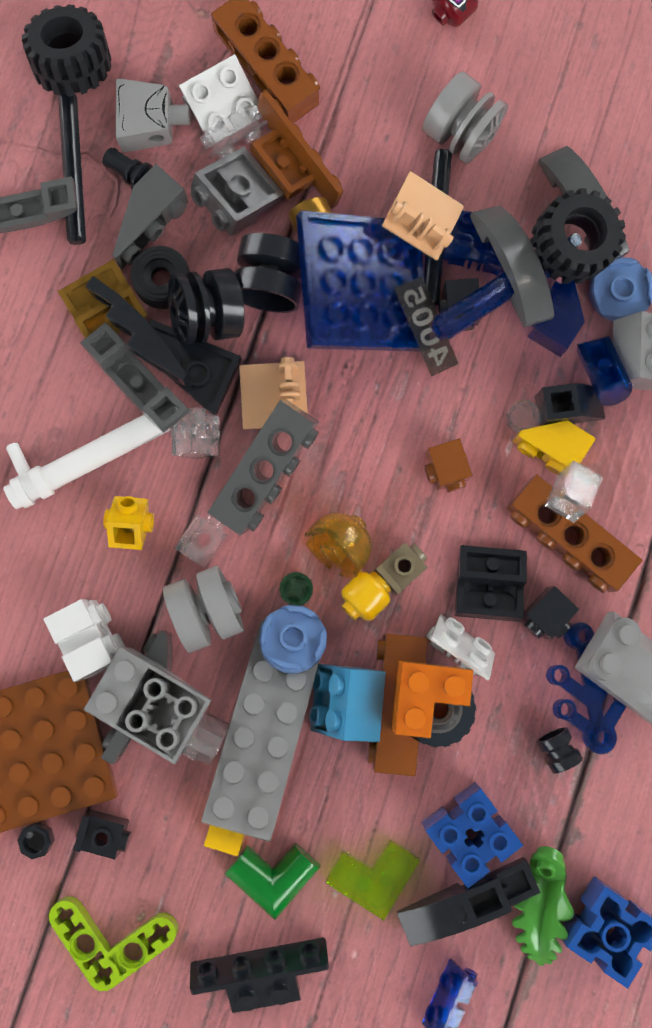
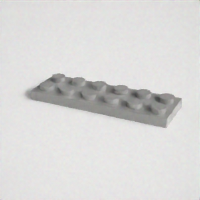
(258, 748)

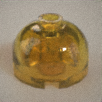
(340, 541)

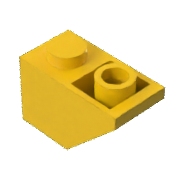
(555, 444)

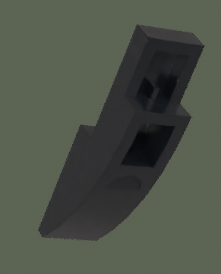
(465, 908)

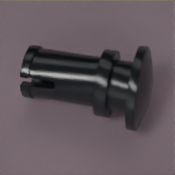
(129, 169)

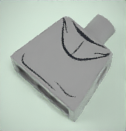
(146, 115)

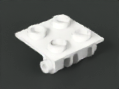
(218, 93)
(471, 651)

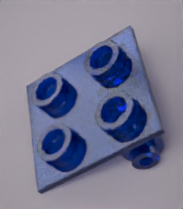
(468, 246)

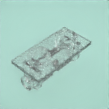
(245, 128)

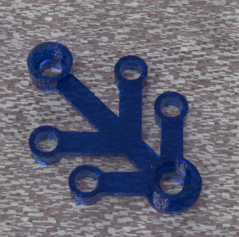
(589, 694)

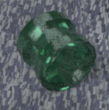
(294, 584)

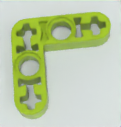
(111, 956)

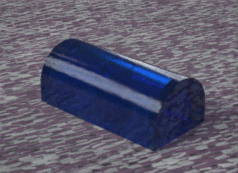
(605, 371)

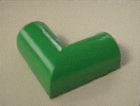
(274, 886)

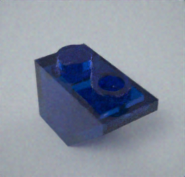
(568, 319)

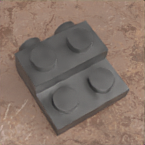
(235, 191)

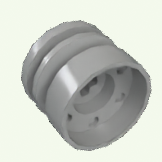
(460, 115)

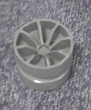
(193, 611)

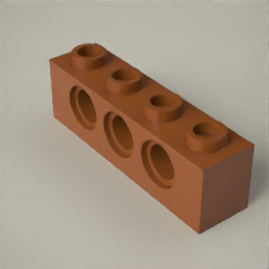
(244, 16)
(618, 559)

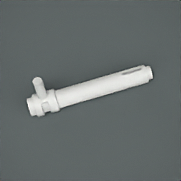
(44, 480)

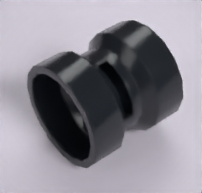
(561, 754)

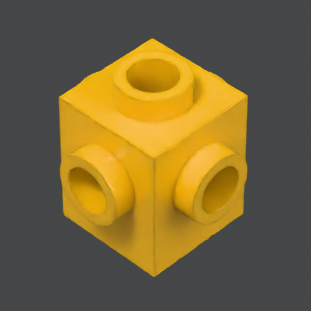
(128, 522)

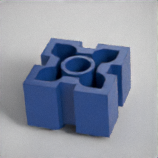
(470, 856)
(616, 951)

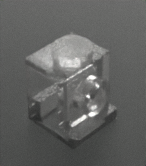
(190, 545)

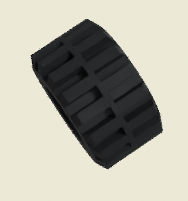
(67, 50)
(597, 221)

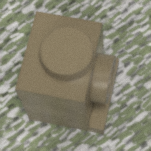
(393, 576)

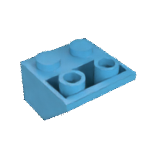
(348, 702)

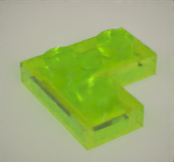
(374, 887)

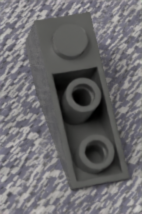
(151, 207)

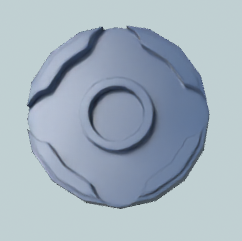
(621, 289)
(292, 639)

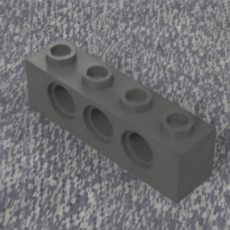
(229, 505)

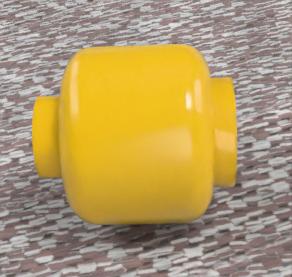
(365, 596)

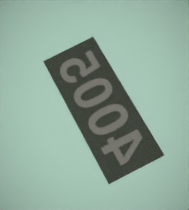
(420, 315)

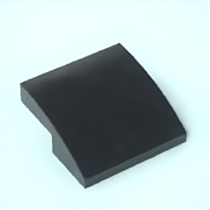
(491, 583)

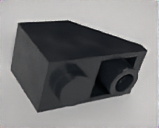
(568, 402)

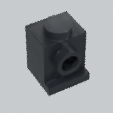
(96, 822)

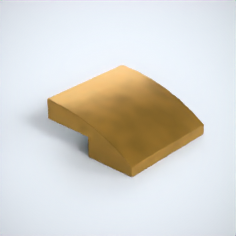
(89, 312)

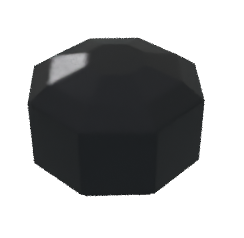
(36, 840)

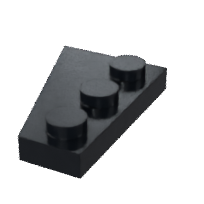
(205, 365)

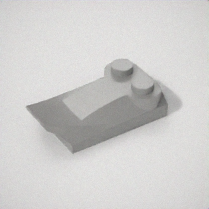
(621, 663)

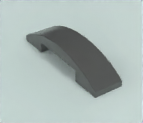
(570, 172)
(38, 207)
(520, 262)
(134, 378)

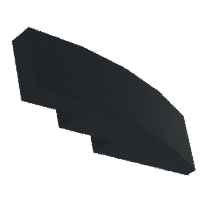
(144, 339)

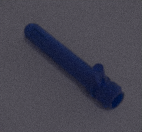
(480, 303)

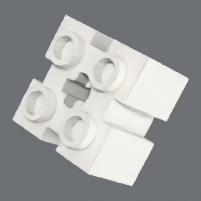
(84, 638)

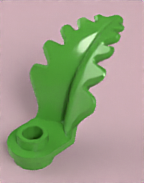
(546, 910)

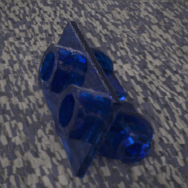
(453, 987)

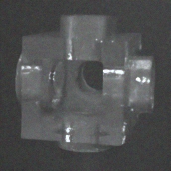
(196, 435)

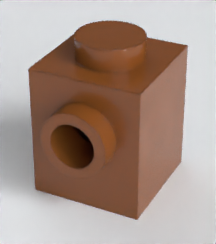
(448, 466)

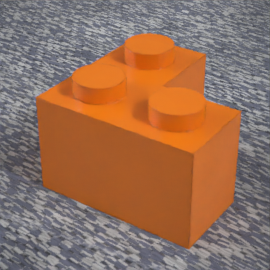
(417, 690)

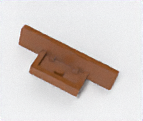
(289, 157)

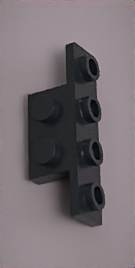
(261, 975)

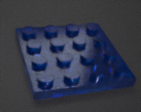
(350, 282)

